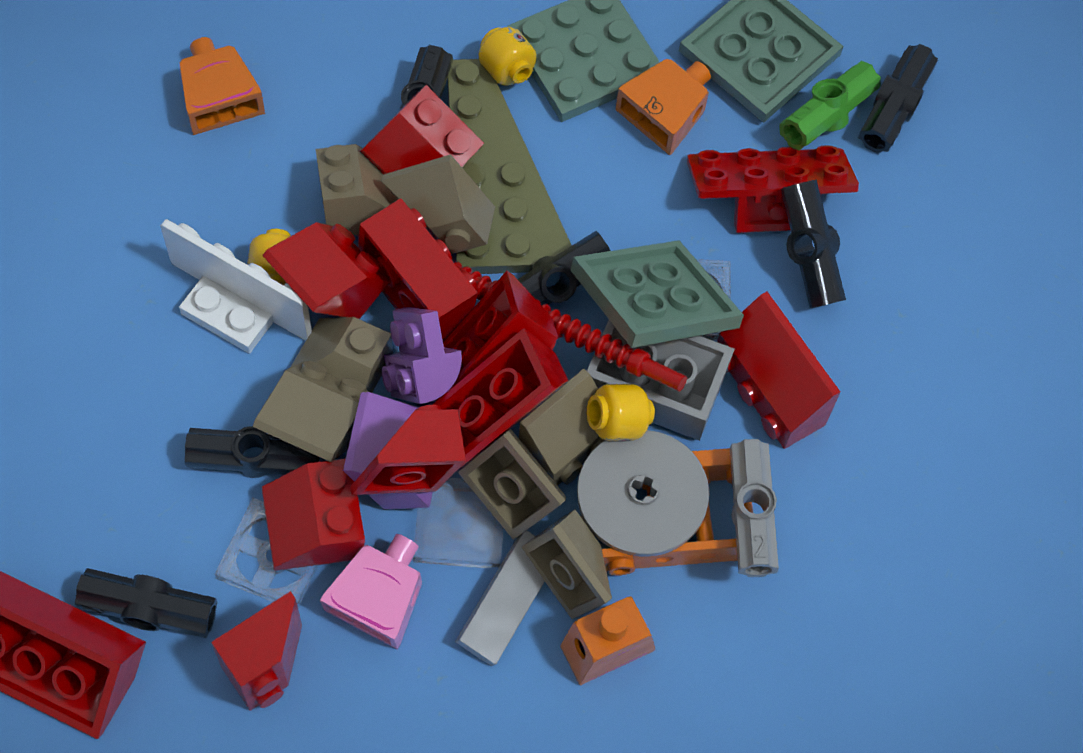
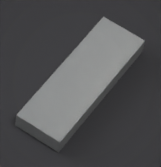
(502, 605)

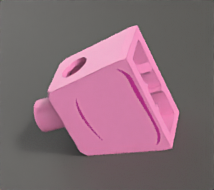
(377, 591)

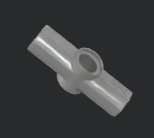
(754, 532)

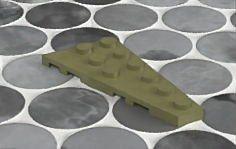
(524, 215)

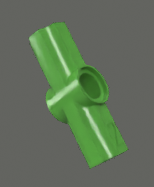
(830, 105)

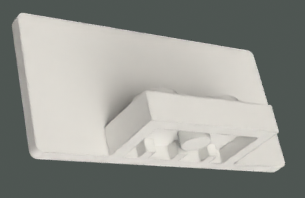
(231, 296)

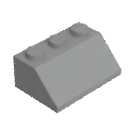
(695, 357)

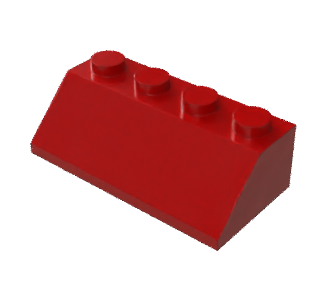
(63, 658)

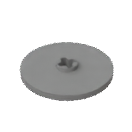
(650, 525)

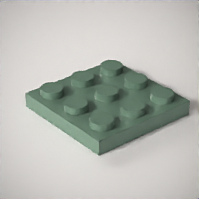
(761, 52)
(585, 53)
(656, 293)

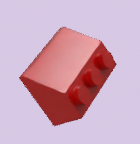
(417, 266)
(495, 320)
(779, 373)
(503, 390)

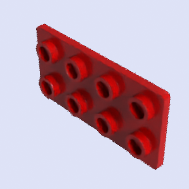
(760, 175)

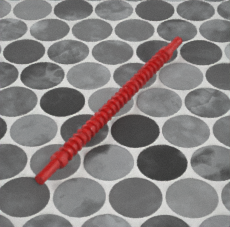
(636, 362)

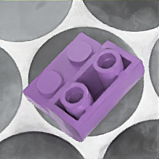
(423, 366)

